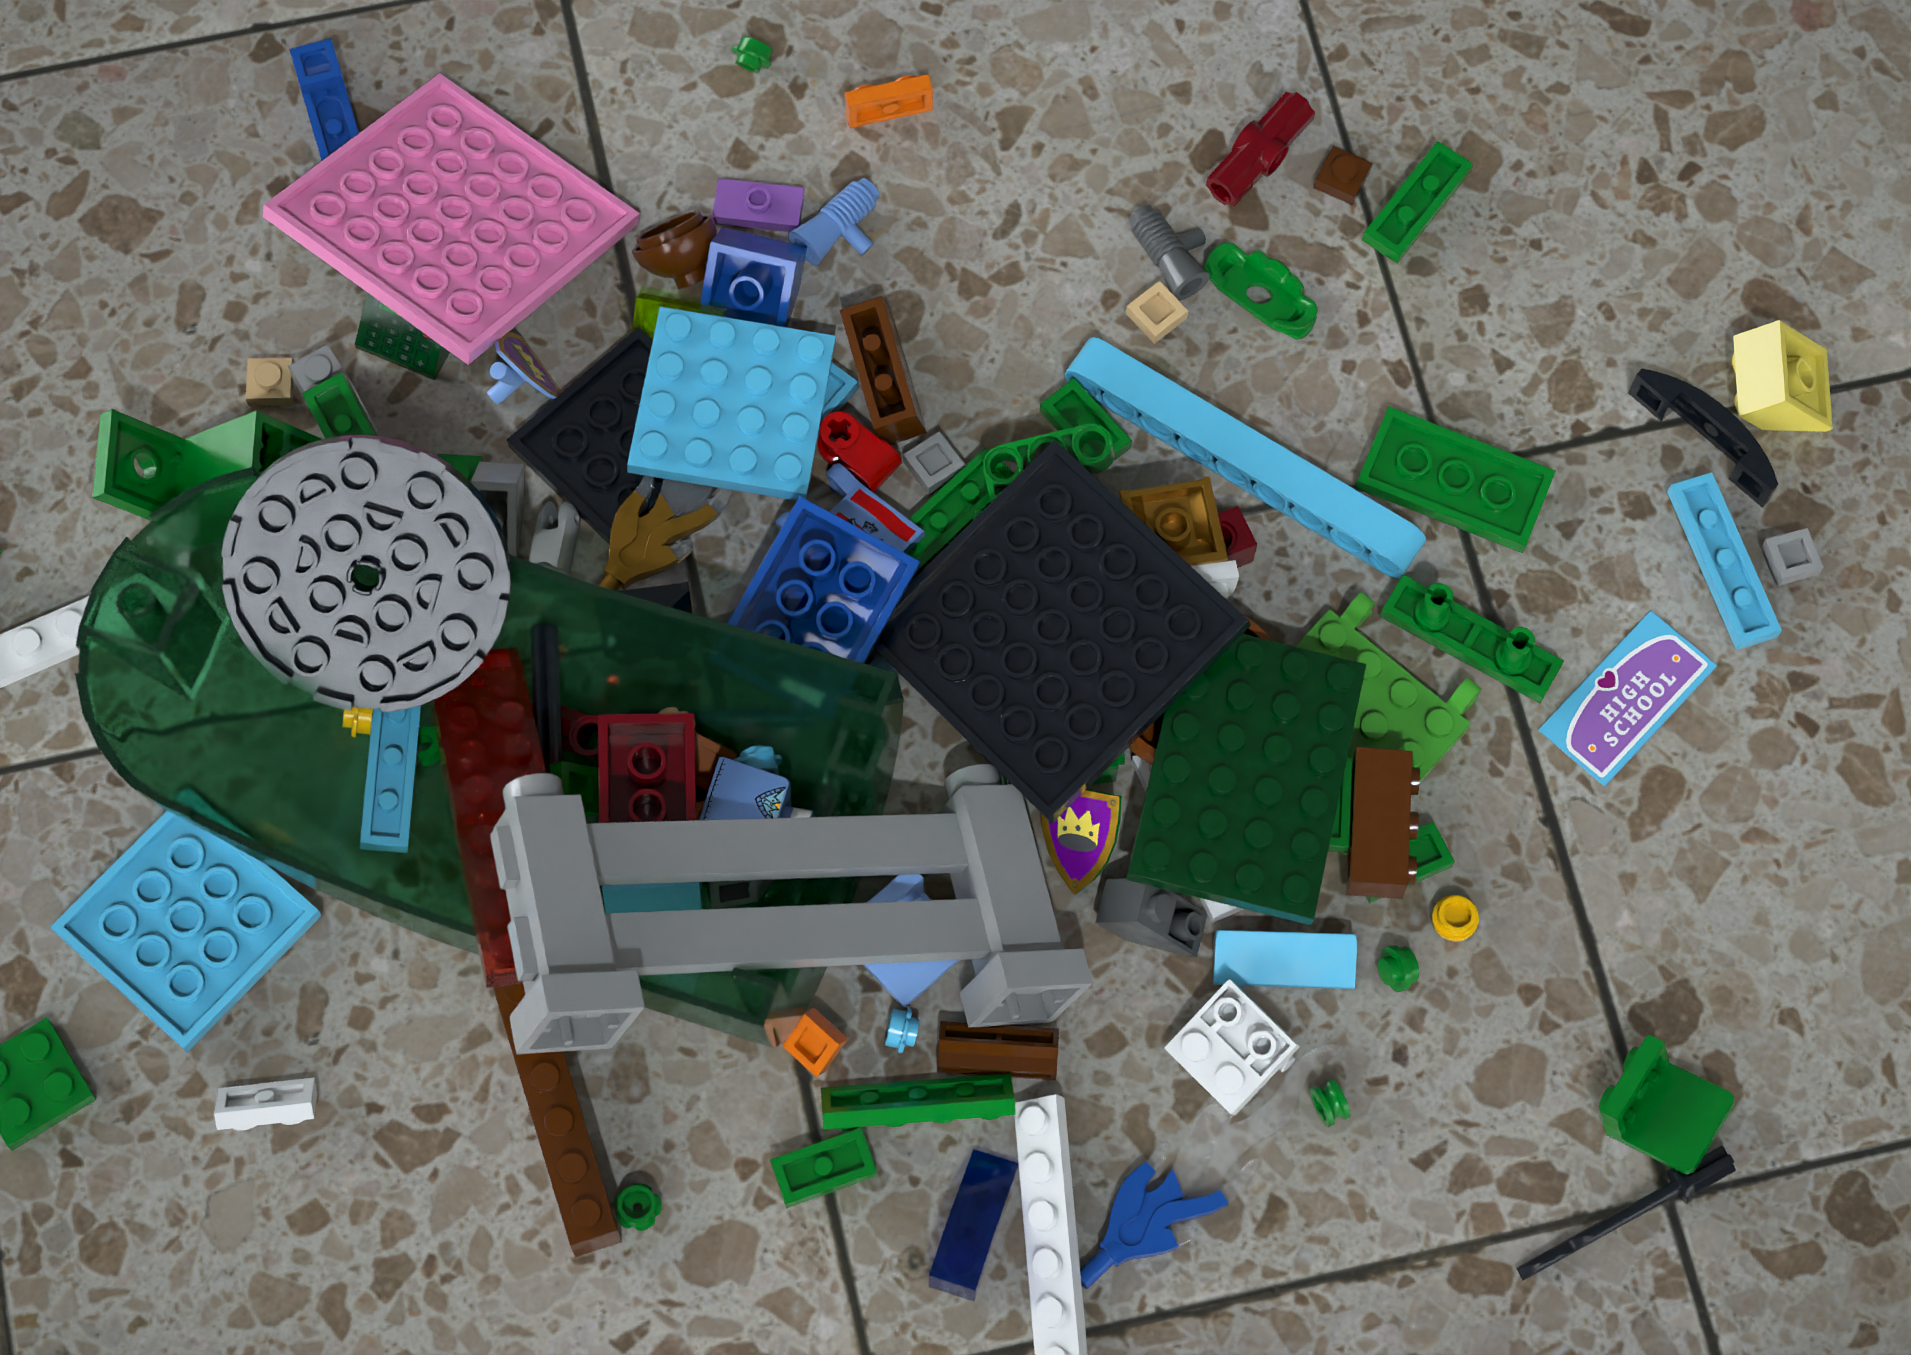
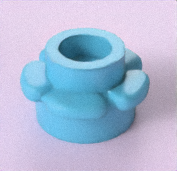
(901, 1029)

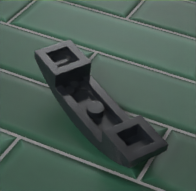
(1665, 394)

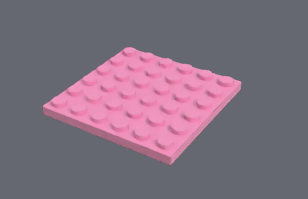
(452, 217)

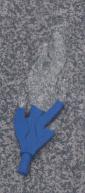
(1194, 1184)

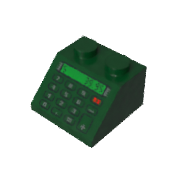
(397, 340)

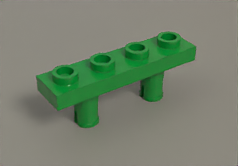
(1472, 638)

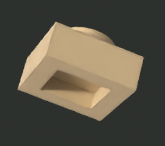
(1156, 312)
(269, 382)

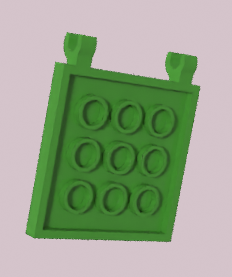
(1392, 705)

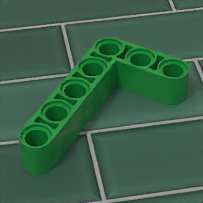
(1027, 450)

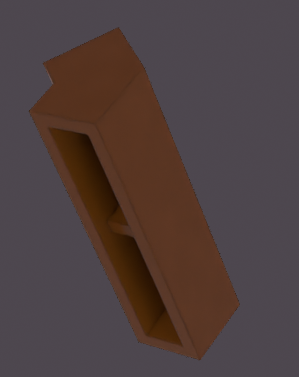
(998, 1050)

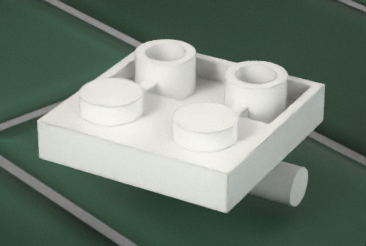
(1232, 1047)

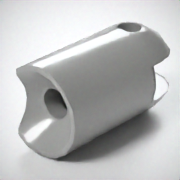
(555, 537)

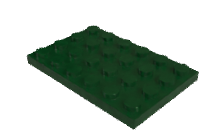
(1250, 779)

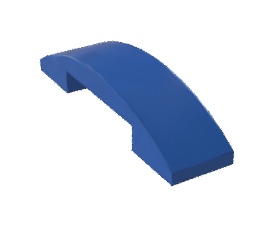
(324, 95)

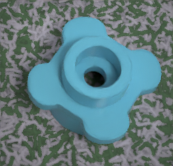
(761, 758)

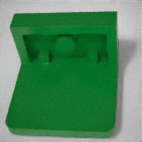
(1664, 1108)

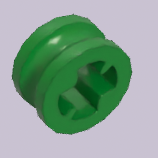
(1329, 1102)

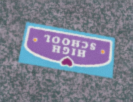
(1627, 698)

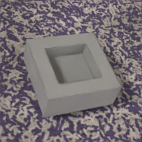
(933, 462)
(1792, 556)

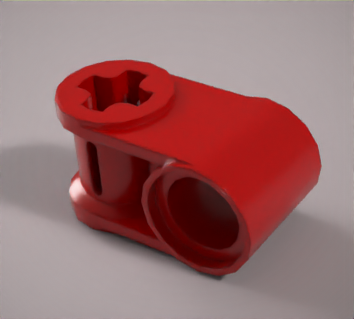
(862, 453)

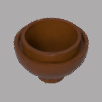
(677, 248)

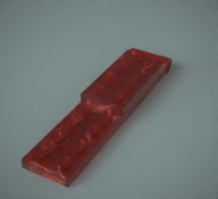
(483, 744)

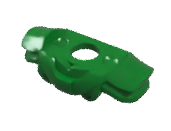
(1236, 272)

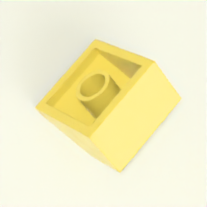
(1782, 380)

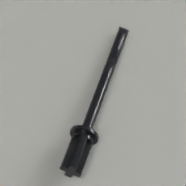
(1711, 1169)

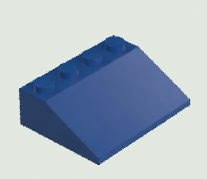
(825, 585)

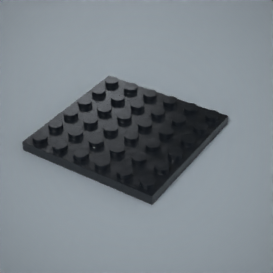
(1056, 630)

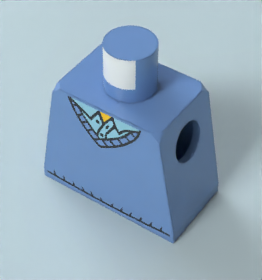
(748, 793)

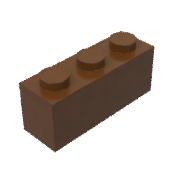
(883, 371)
(1382, 823)

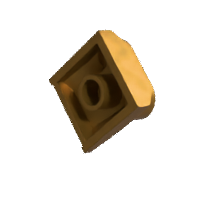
(1182, 517)

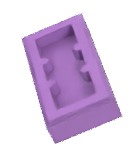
(758, 205)

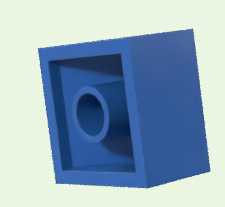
(753, 277)

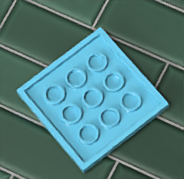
(731, 404)
(185, 926)

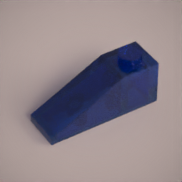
(972, 1225)

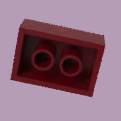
(646, 767)

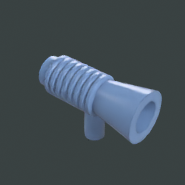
(837, 220)

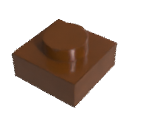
(1342, 175)

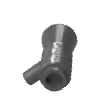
(1169, 252)

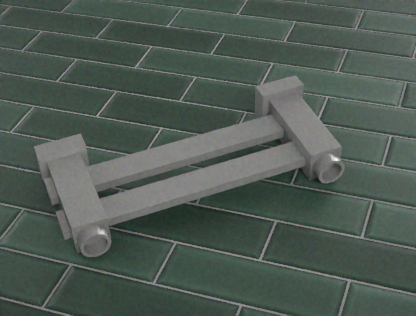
(586, 962)

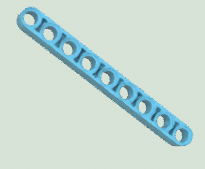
(1246, 458)

